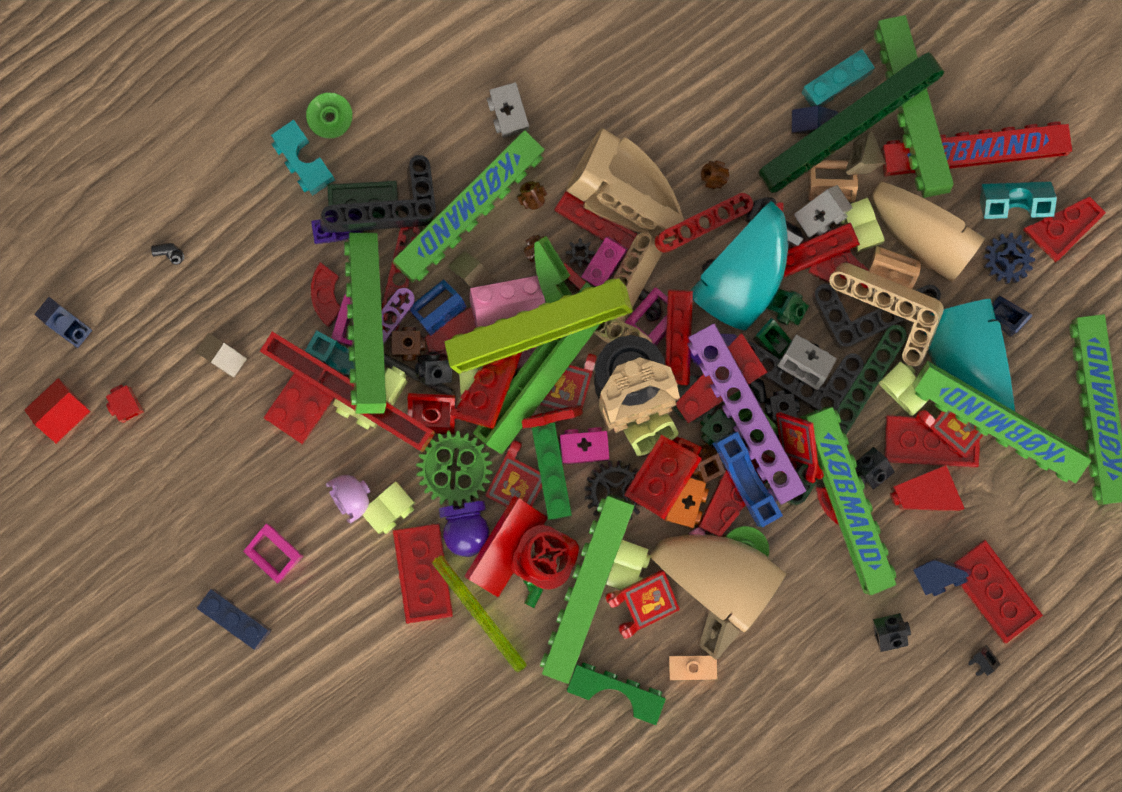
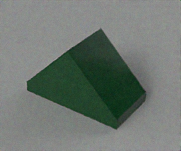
(773, 339)

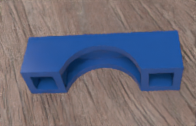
(750, 487)

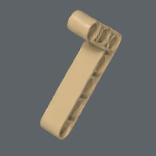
(634, 274)
(894, 304)

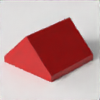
(56, 411)
(433, 411)

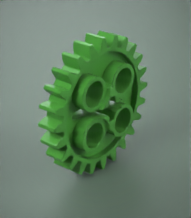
(476, 470)

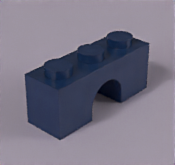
(234, 619)

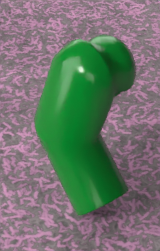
(534, 594)

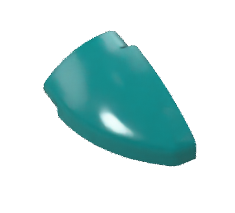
(747, 272)
(974, 349)

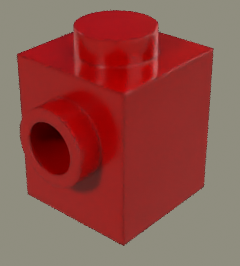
(123, 403)

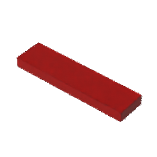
(574, 211)
(820, 248)
(678, 333)

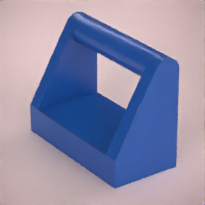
(443, 313)

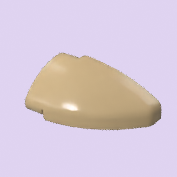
(625, 186)
(926, 230)
(721, 575)

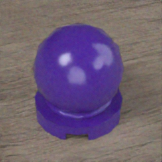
(465, 528)

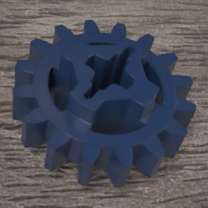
(1018, 258)

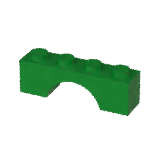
(551, 471)
(588, 682)

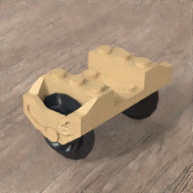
(633, 382)

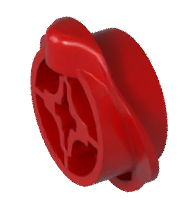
(564, 548)

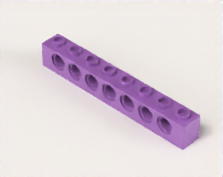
(793, 485)

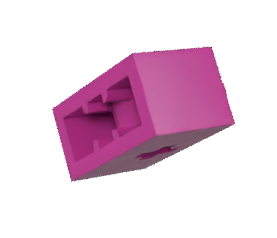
(604, 262)
(596, 452)

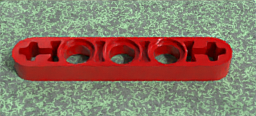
(695, 227)
(391, 288)

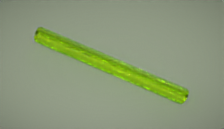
(479, 613)

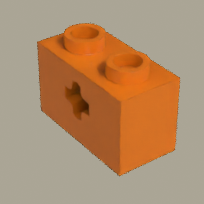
(690, 516)

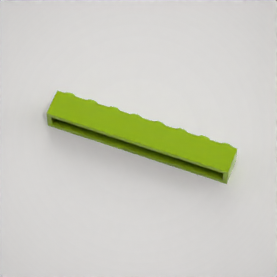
(538, 326)

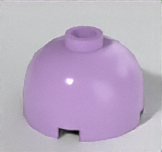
(349, 496)

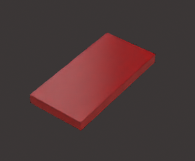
(915, 443)
(493, 563)
(422, 587)
(997, 593)

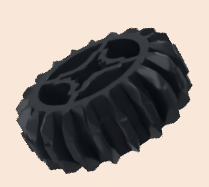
(629, 476)

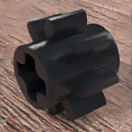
(580, 246)

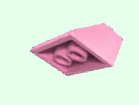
(504, 299)

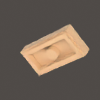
(692, 668)

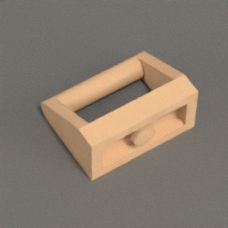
(818, 186)
(895, 267)

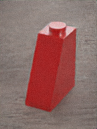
(928, 492)

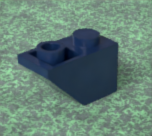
(63, 322)
(940, 573)

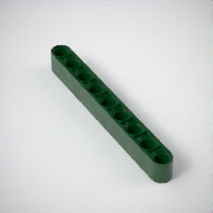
(851, 122)
(865, 387)

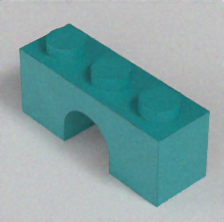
(837, 79)
(312, 175)
(1035, 197)
(330, 352)

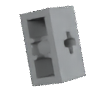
(508, 97)
(832, 203)
(807, 362)

